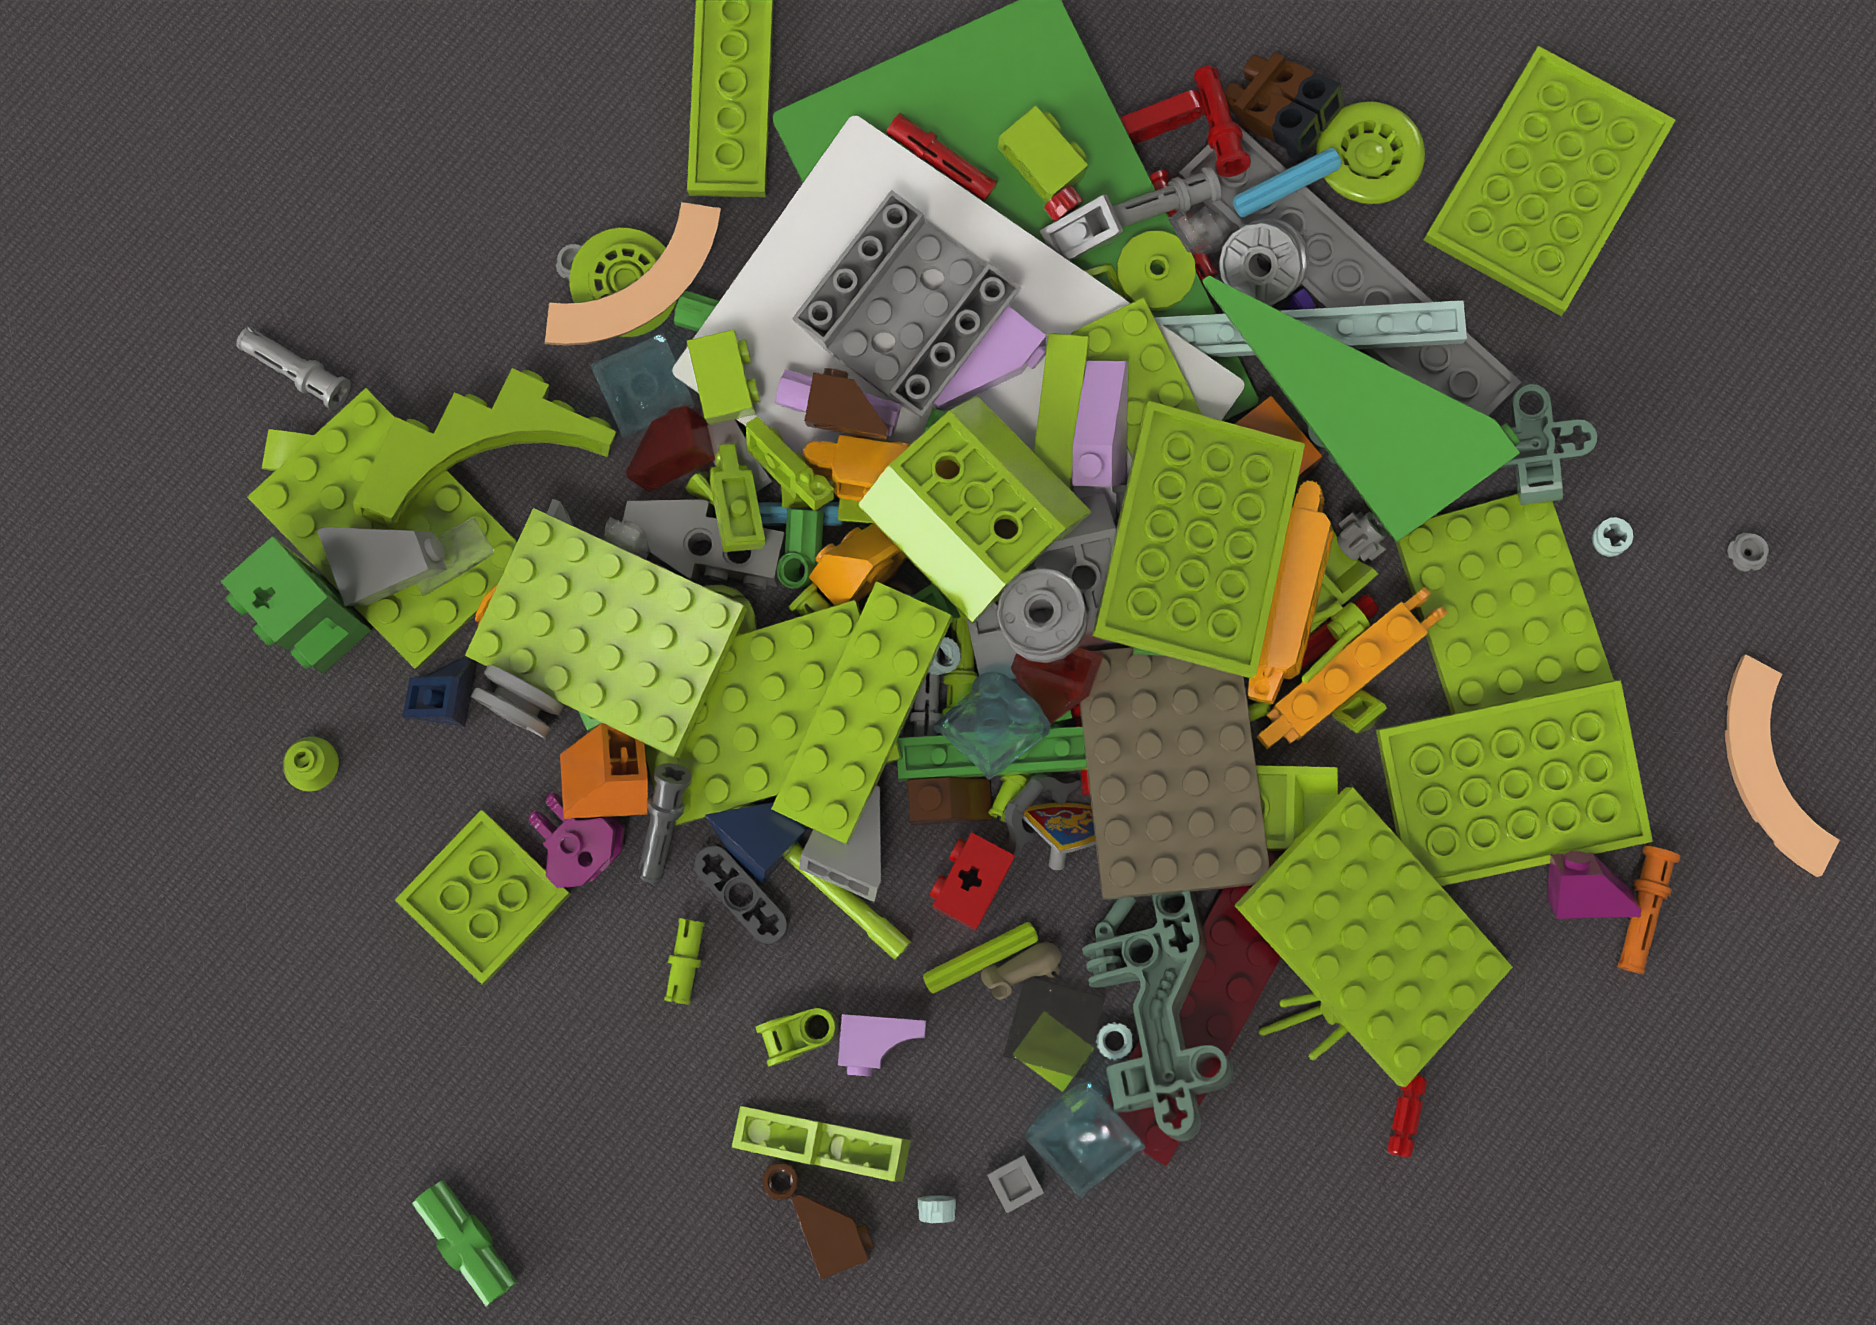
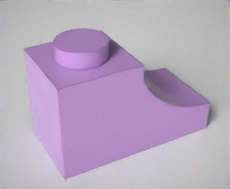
(868, 1040)

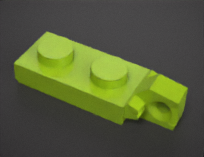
(786, 466)
(735, 502)

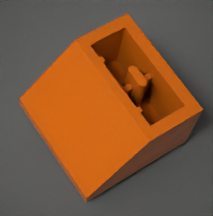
(604, 775)

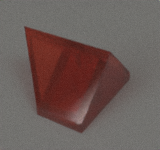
(1059, 683)

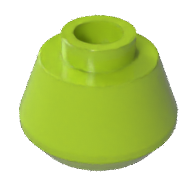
(310, 764)

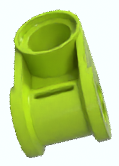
(794, 1035)

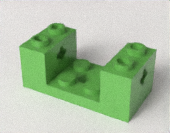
(303, 606)

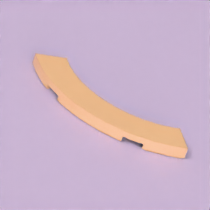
(647, 296)
(1757, 773)

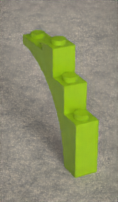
(520, 415)

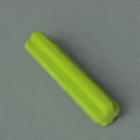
(980, 957)

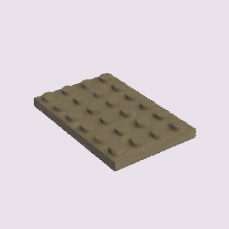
(1171, 777)

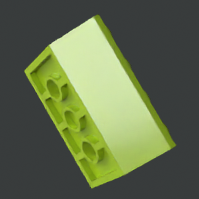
(951, 522)

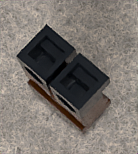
(1285, 103)

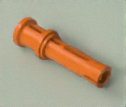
(1651, 889)

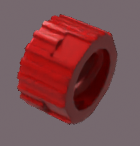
(1063, 203)

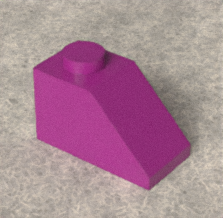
(1587, 888)

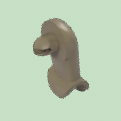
(1035, 961)

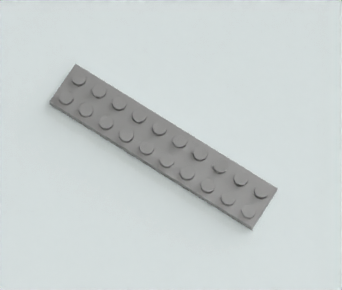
(1352, 273)

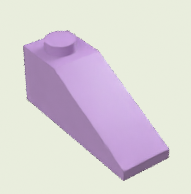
(1000, 356)
(1101, 426)

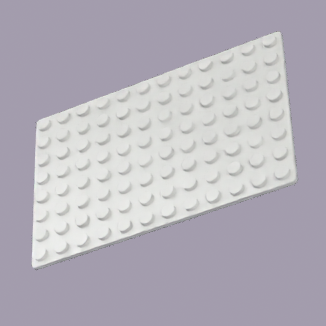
(825, 219)

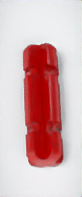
(1407, 1118)

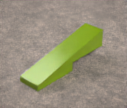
(1060, 402)
(821, 1144)

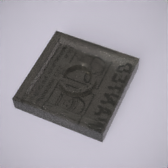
(1054, 1027)

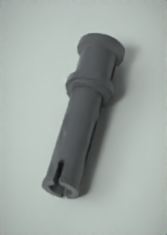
(665, 808)

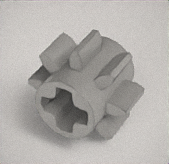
(1361, 536)

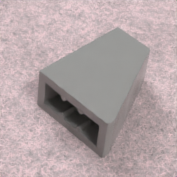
(379, 561)
(852, 865)

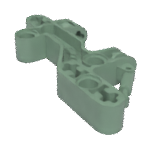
(1537, 443)
(1165, 981)

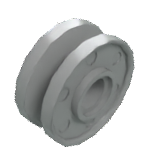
(1283, 247)
(1036, 591)
(517, 701)

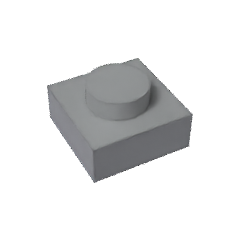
(1015, 1184)

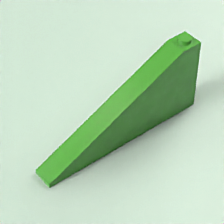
(1388, 433)

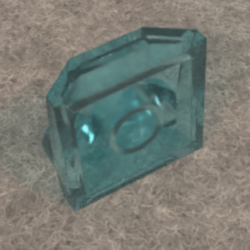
(641, 384)
(994, 723)
(1083, 1137)

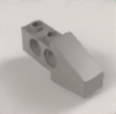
(677, 525)

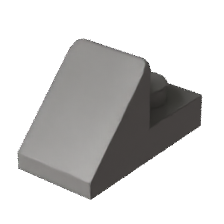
(1084, 229)

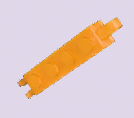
(858, 463)
(1295, 594)
(1349, 671)

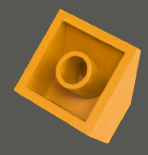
(856, 564)

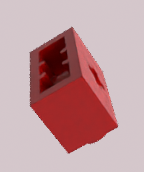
(971, 905)

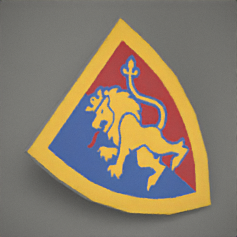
(1063, 828)

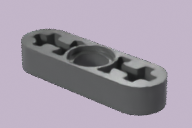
(713, 880)

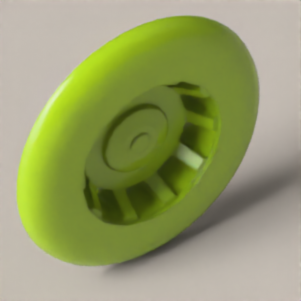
(1371, 155)
(618, 272)

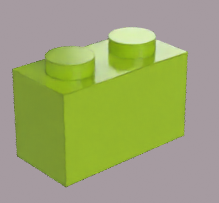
(1042, 154)
(722, 376)

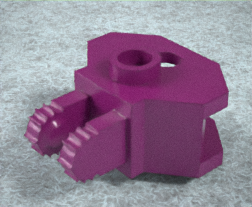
(574, 841)

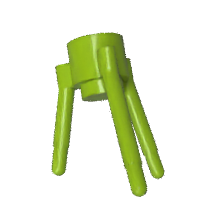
(1345, 627)
(1306, 1015)

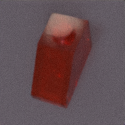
(671, 449)

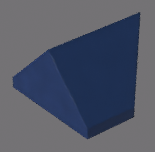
(442, 694)
(757, 837)

